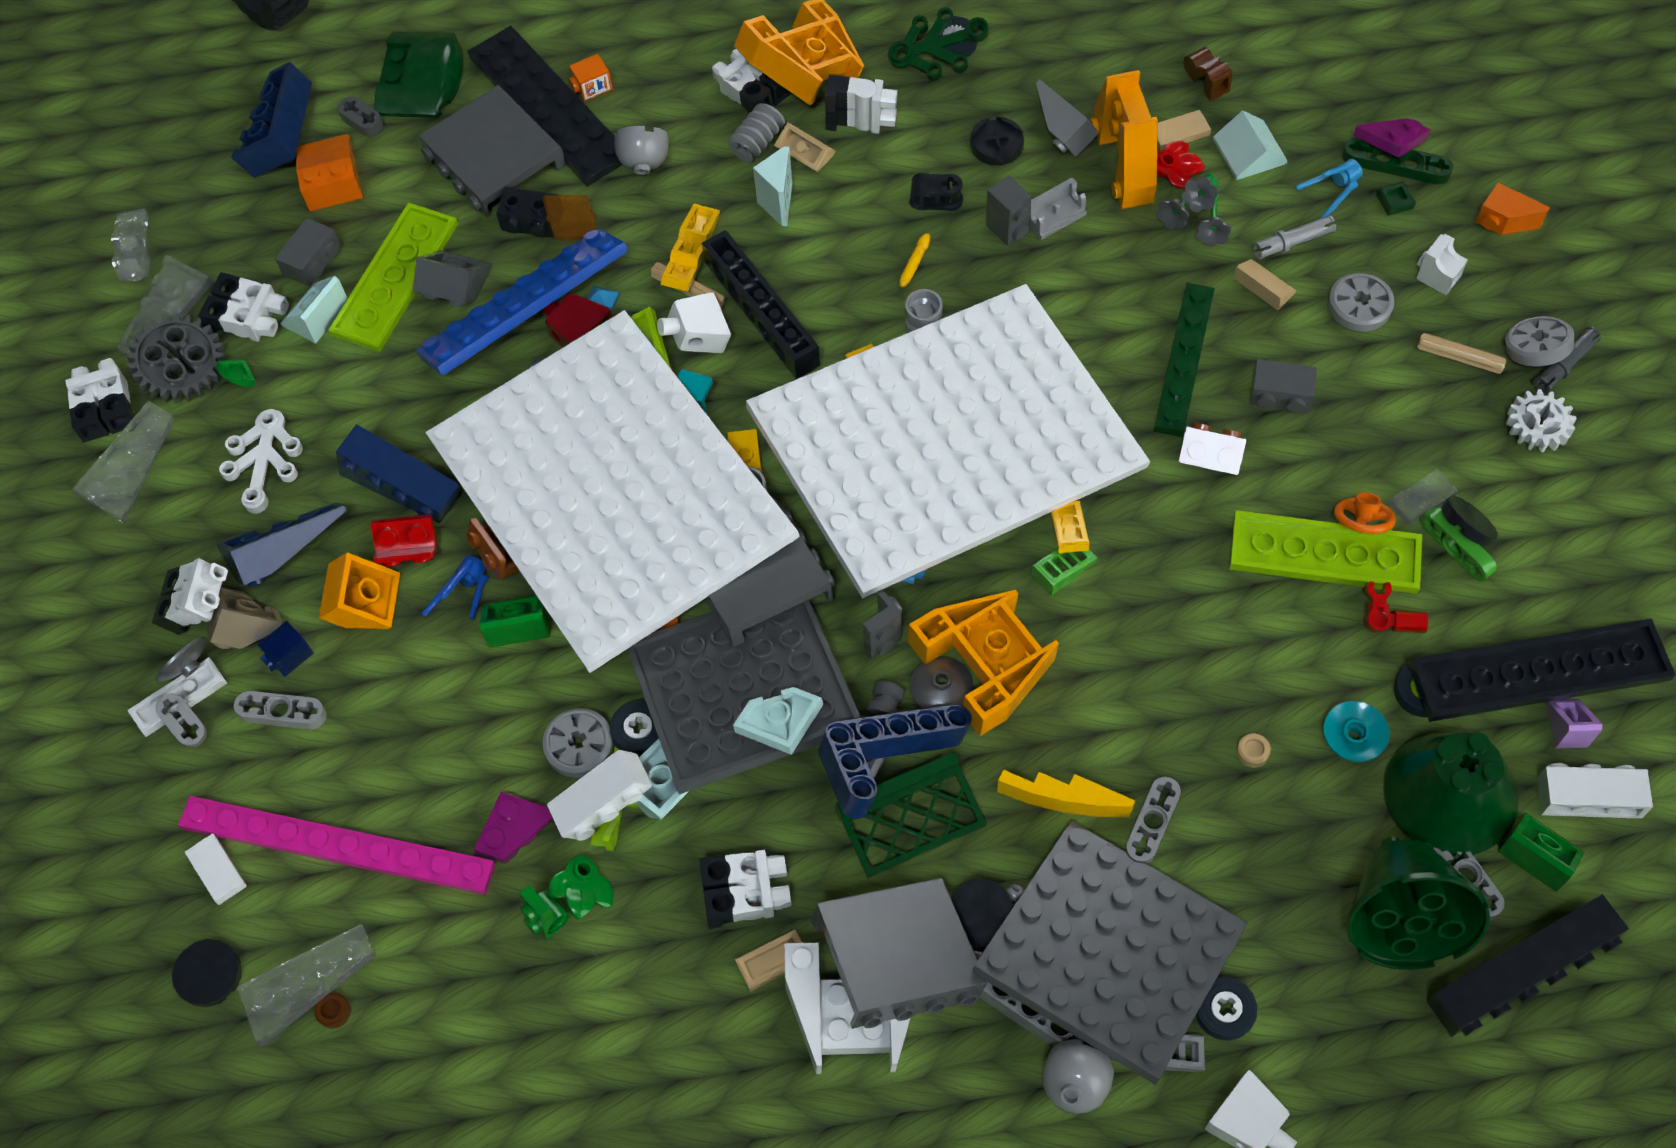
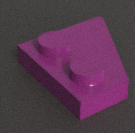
(1394, 135)
(510, 827)

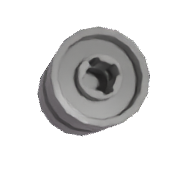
(922, 308)

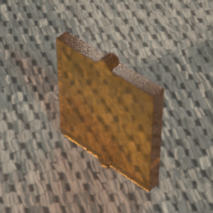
(569, 215)

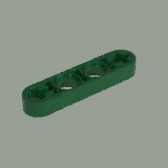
(1396, 164)

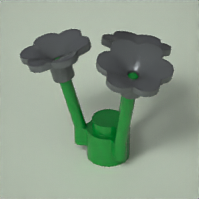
(1199, 195)

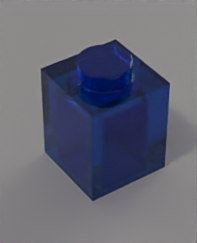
(284, 649)

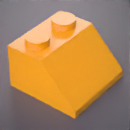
(359, 593)

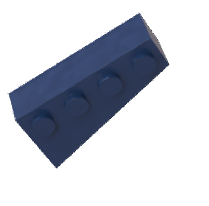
(275, 122)
(395, 474)

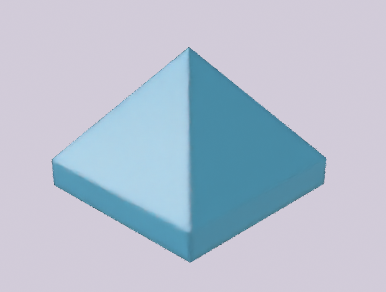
(603, 296)

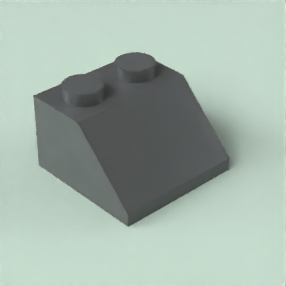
(450, 277)

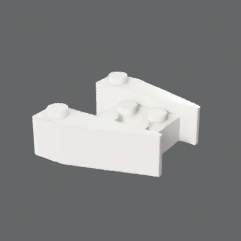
(826, 1012)

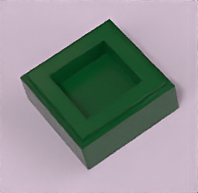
(1395, 198)

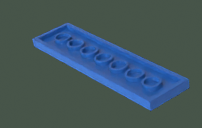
(520, 301)

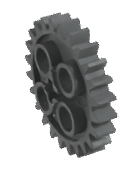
(157, 374)

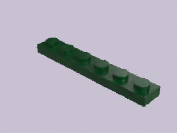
(1184, 360)

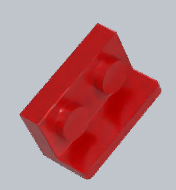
(404, 539)

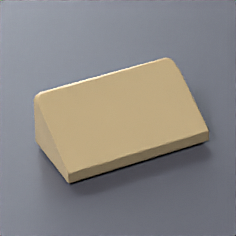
(804, 147)
(1263, 283)

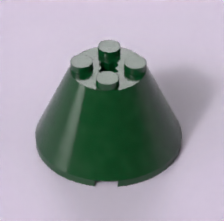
(1451, 792)
(1414, 908)

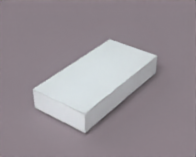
(215, 869)

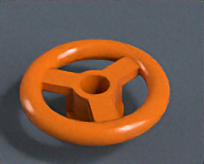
(1366, 509)

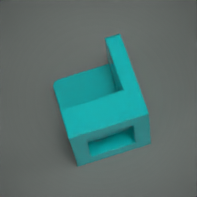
(697, 386)

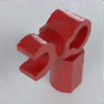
(1379, 618)

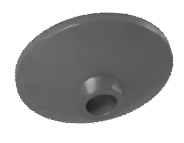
(183, 661)
(930, 694)

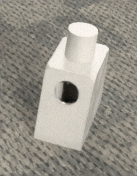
(696, 324)
(1251, 1117)

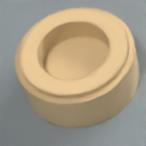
(1253, 750)

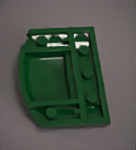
(419, 74)

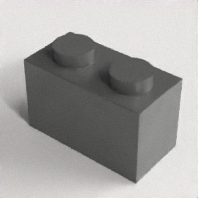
(1008, 210)
(308, 252)
(1283, 386)

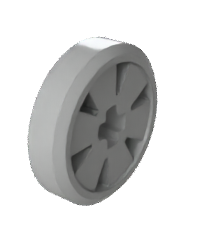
(1353, 314)
(1539, 341)
(560, 737)

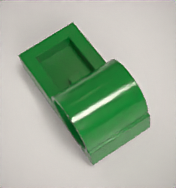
(542, 913)

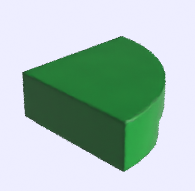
(236, 372)

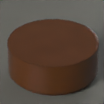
(332, 1010)

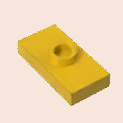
(746, 446)
(1070, 528)

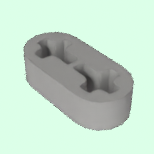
(175, 725)

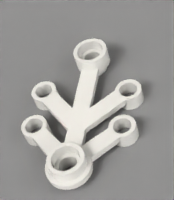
(261, 456)

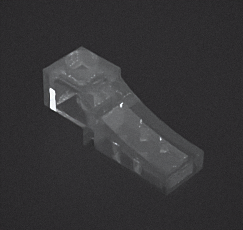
(131, 246)

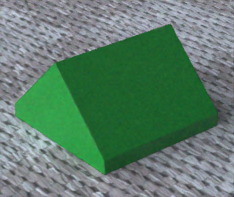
(514, 621)
(1542, 852)

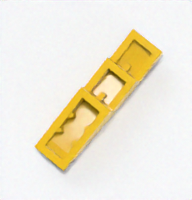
(688, 249)
(1078, 797)

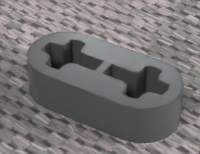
(364, 112)

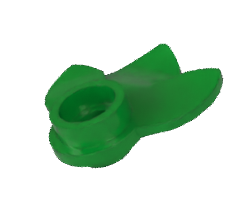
(581, 890)

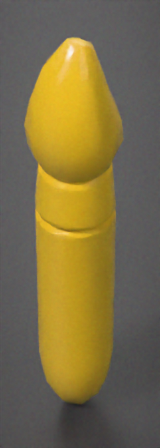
(915, 259)

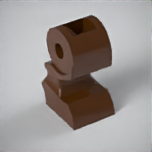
(1216, 73)

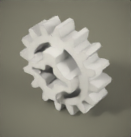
(1556, 420)

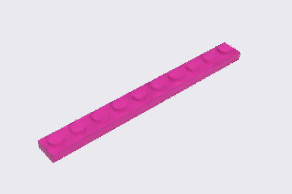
(338, 845)

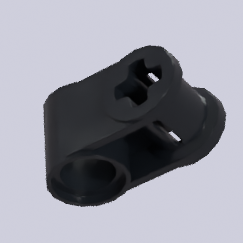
(933, 190)

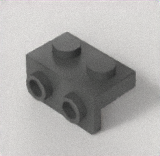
(884, 628)

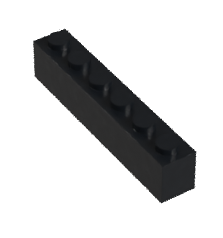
(1527, 966)

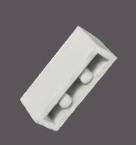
(1594, 791)
(599, 795)

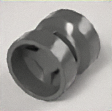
(885, 698)

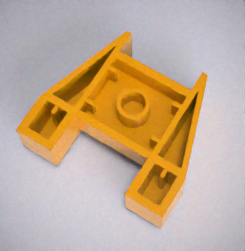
(802, 55)
(1124, 118)
(994, 648)

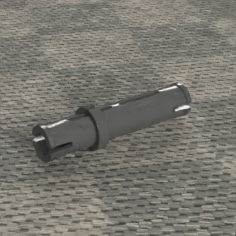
(1562, 369)

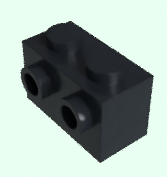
(524, 212)

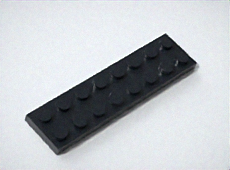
(546, 98)
(1541, 669)

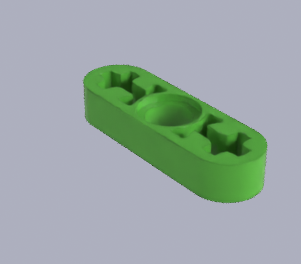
(1461, 549)

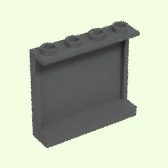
(489, 148)
(770, 587)
(899, 952)

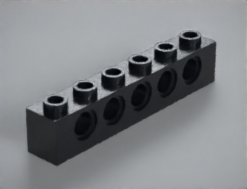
(761, 304)

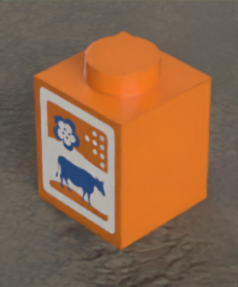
(590, 77)

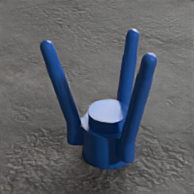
(467, 574)

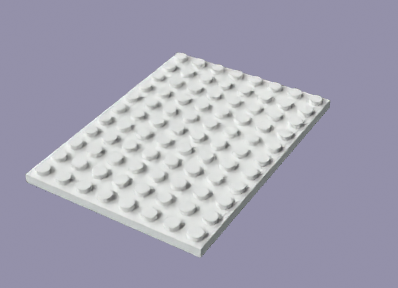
(945, 438)
(610, 489)

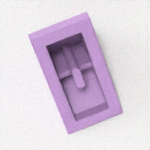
(1572, 724)

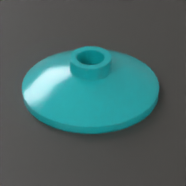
(1362, 720)

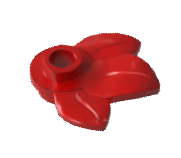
(1178, 164)

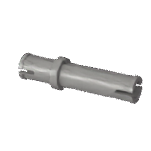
(1283, 241)

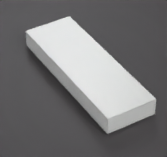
(192, 689)

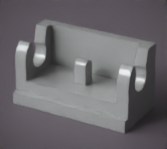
(1056, 209)

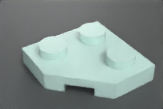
(780, 719)

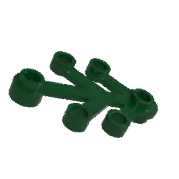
(935, 45)

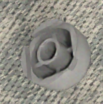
(640, 148)
(1077, 1076)

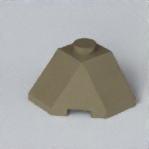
(240, 620)

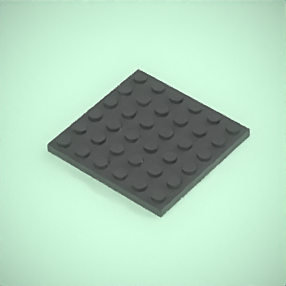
(703, 683)
(1111, 951)

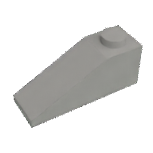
(1065, 123)

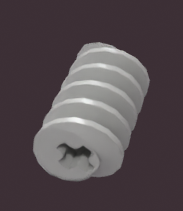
(756, 132)

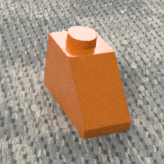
(1511, 212)

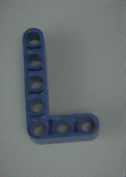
(853, 741)

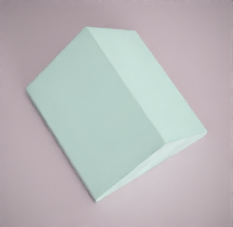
(1248, 146)
(774, 185)
(316, 309)
(663, 793)

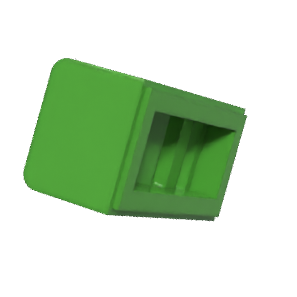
(1054, 584)

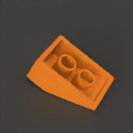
(327, 172)

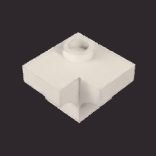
(1441, 265)

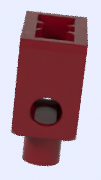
(573, 318)

